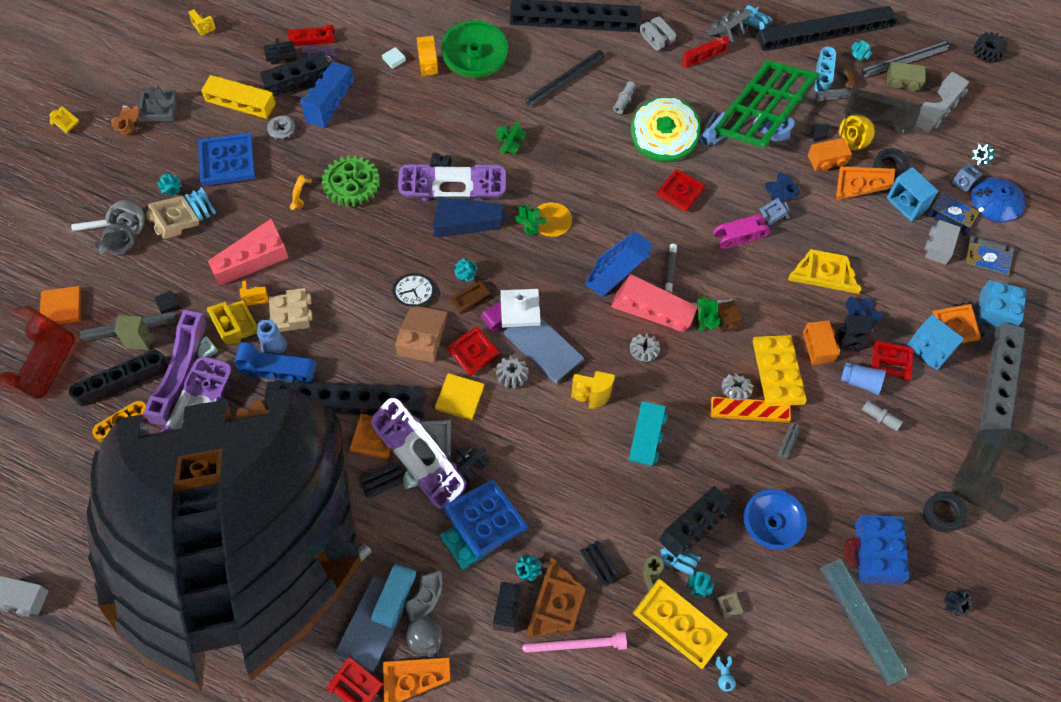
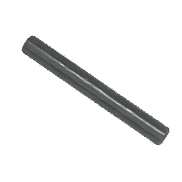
(108, 330)

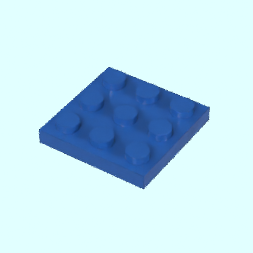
(226, 159)
(485, 518)

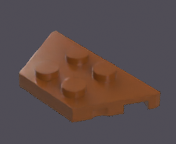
(556, 604)

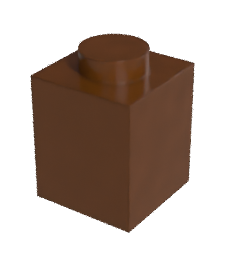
(729, 317)

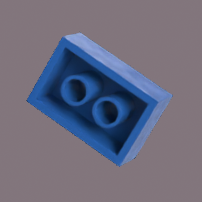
(882, 550)

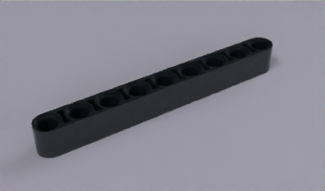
(826, 28)

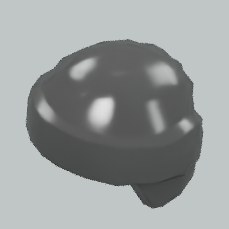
(116, 238)
(425, 637)

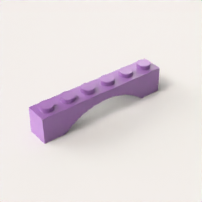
(187, 341)

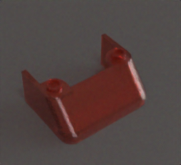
(44, 359)

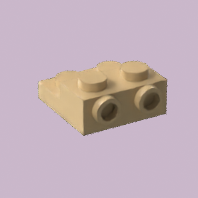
(171, 216)
(291, 310)

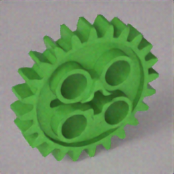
(350, 178)

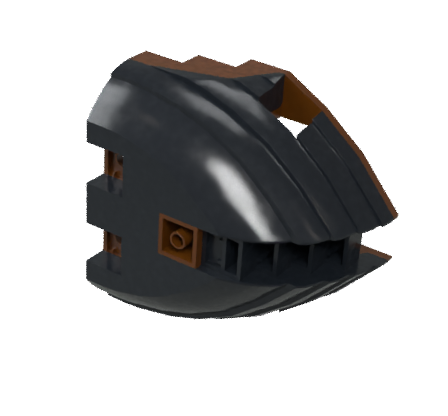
(221, 531)

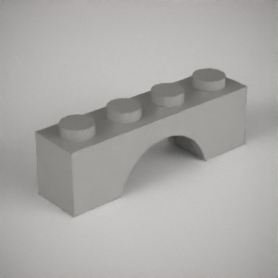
(950, 91)

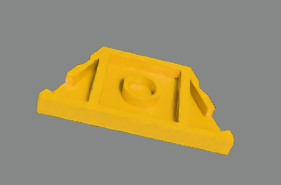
(826, 271)

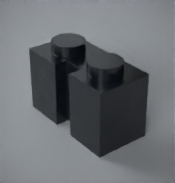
(508, 599)

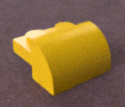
(232, 321)
(595, 390)

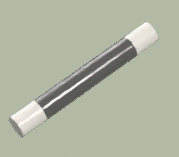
(670, 268)

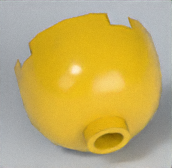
(857, 131)

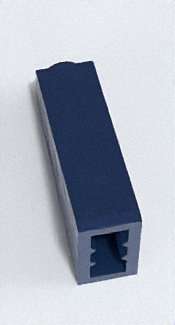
(466, 216)

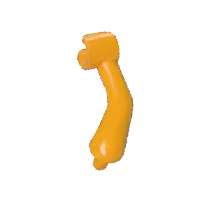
(296, 192)

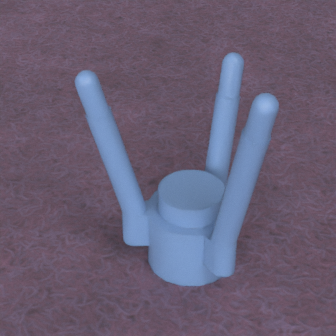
(708, 134)

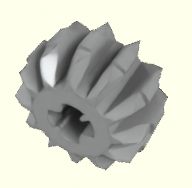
(519, 375)

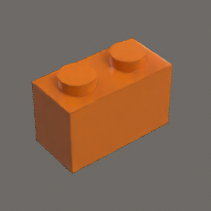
(829, 154)
(821, 342)

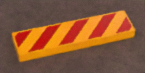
(749, 410)

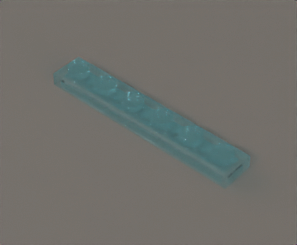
(864, 622)

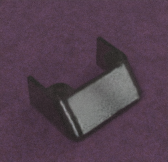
(882, 109)
(974, 476)

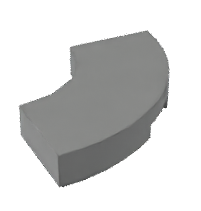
(427, 596)

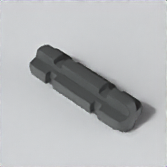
(831, 94)
(789, 441)

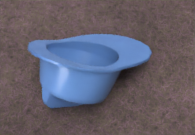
(782, 132)

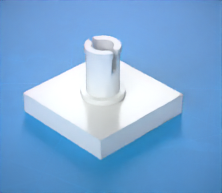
(520, 308)

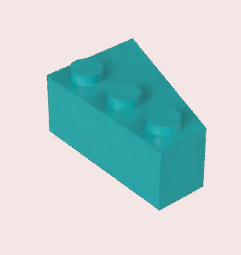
(648, 434)

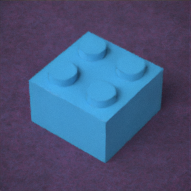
(912, 194)
(1001, 304)
(934, 342)

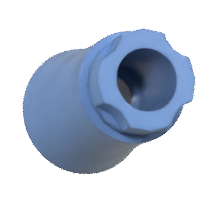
(271, 338)
(864, 377)

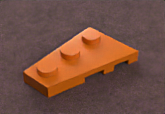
(860, 181)
(413, 677)

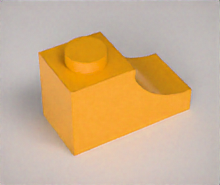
(427, 55)

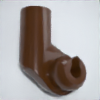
(848, 75)

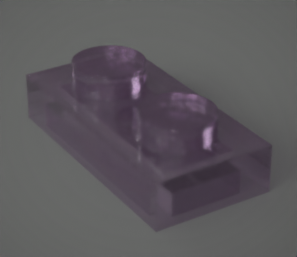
(313, 49)

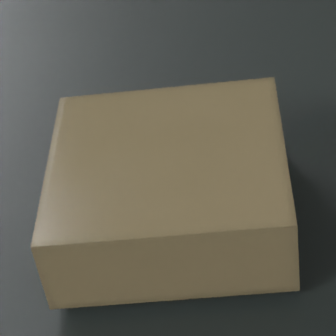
(729, 605)

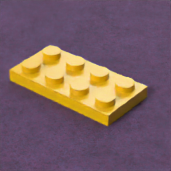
(779, 371)
(680, 623)

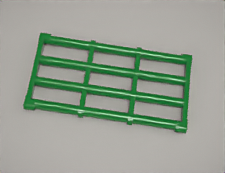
(766, 114)

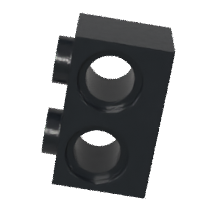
(855, 332)

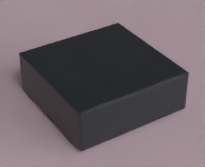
(167, 302)

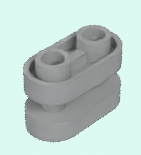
(657, 33)

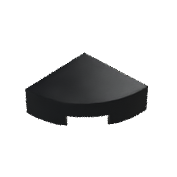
(820, 131)

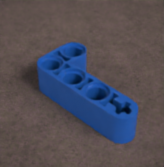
(272, 366)

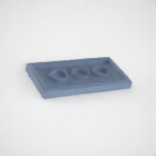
(545, 349)
(364, 638)

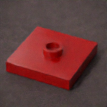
(681, 190)
(473, 351)

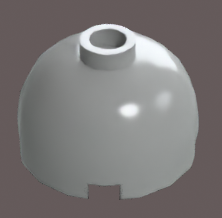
(128, 214)

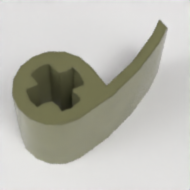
(650, 575)

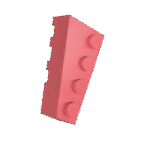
(249, 254)
(653, 304)

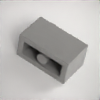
(942, 242)
(21, 596)

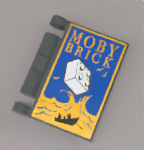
(989, 256)

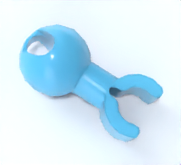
(726, 679)

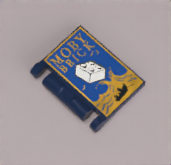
(954, 212)

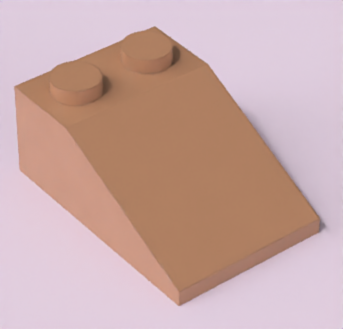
(421, 333)

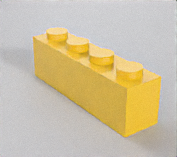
(238, 96)

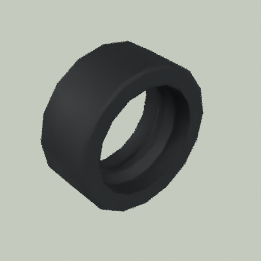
(894, 155)
(951, 499)

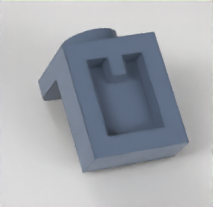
(966, 177)
(774, 211)

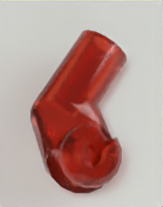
(848, 552)

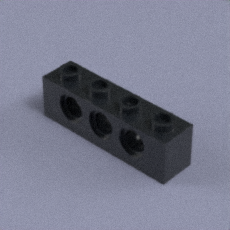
(294, 74)
(695, 521)

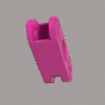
(741, 231)

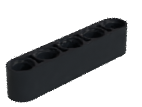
(108, 378)

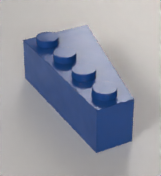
(327, 94)
(618, 263)

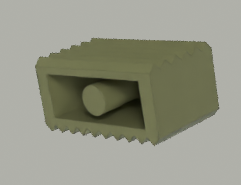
(905, 76)
(133, 332)

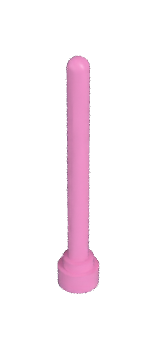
(617, 641)

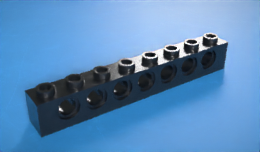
(575, 15)
(356, 392)

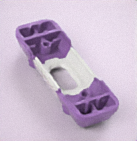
(425, 181)
(203, 385)
(399, 431)

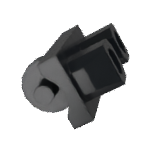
(279, 51)
(478, 458)

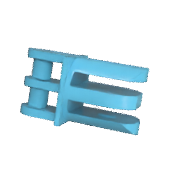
(757, 19)
(199, 200)
(683, 562)

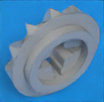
(283, 122)
(637, 350)
(735, 392)

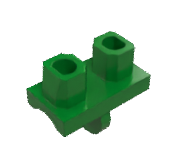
(504, 134)
(530, 218)
(707, 314)

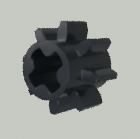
(958, 602)

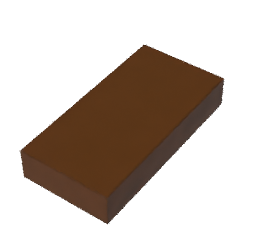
(470, 297)

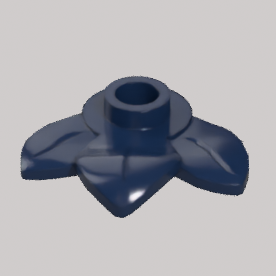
(782, 188)
(862, 307)

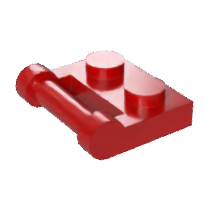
(893, 355)
(357, 678)

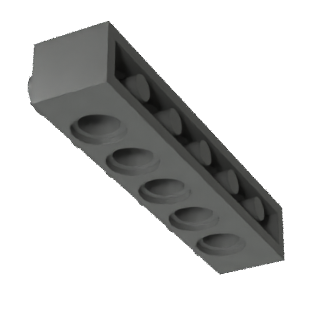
(1004, 336)

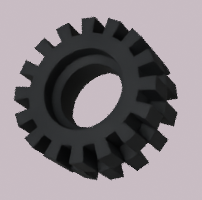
(994, 41)

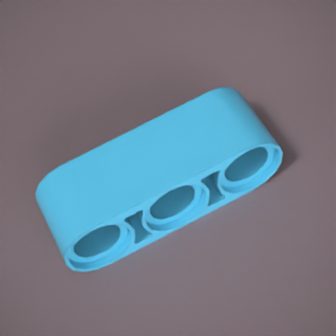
(825, 69)
(393, 595)

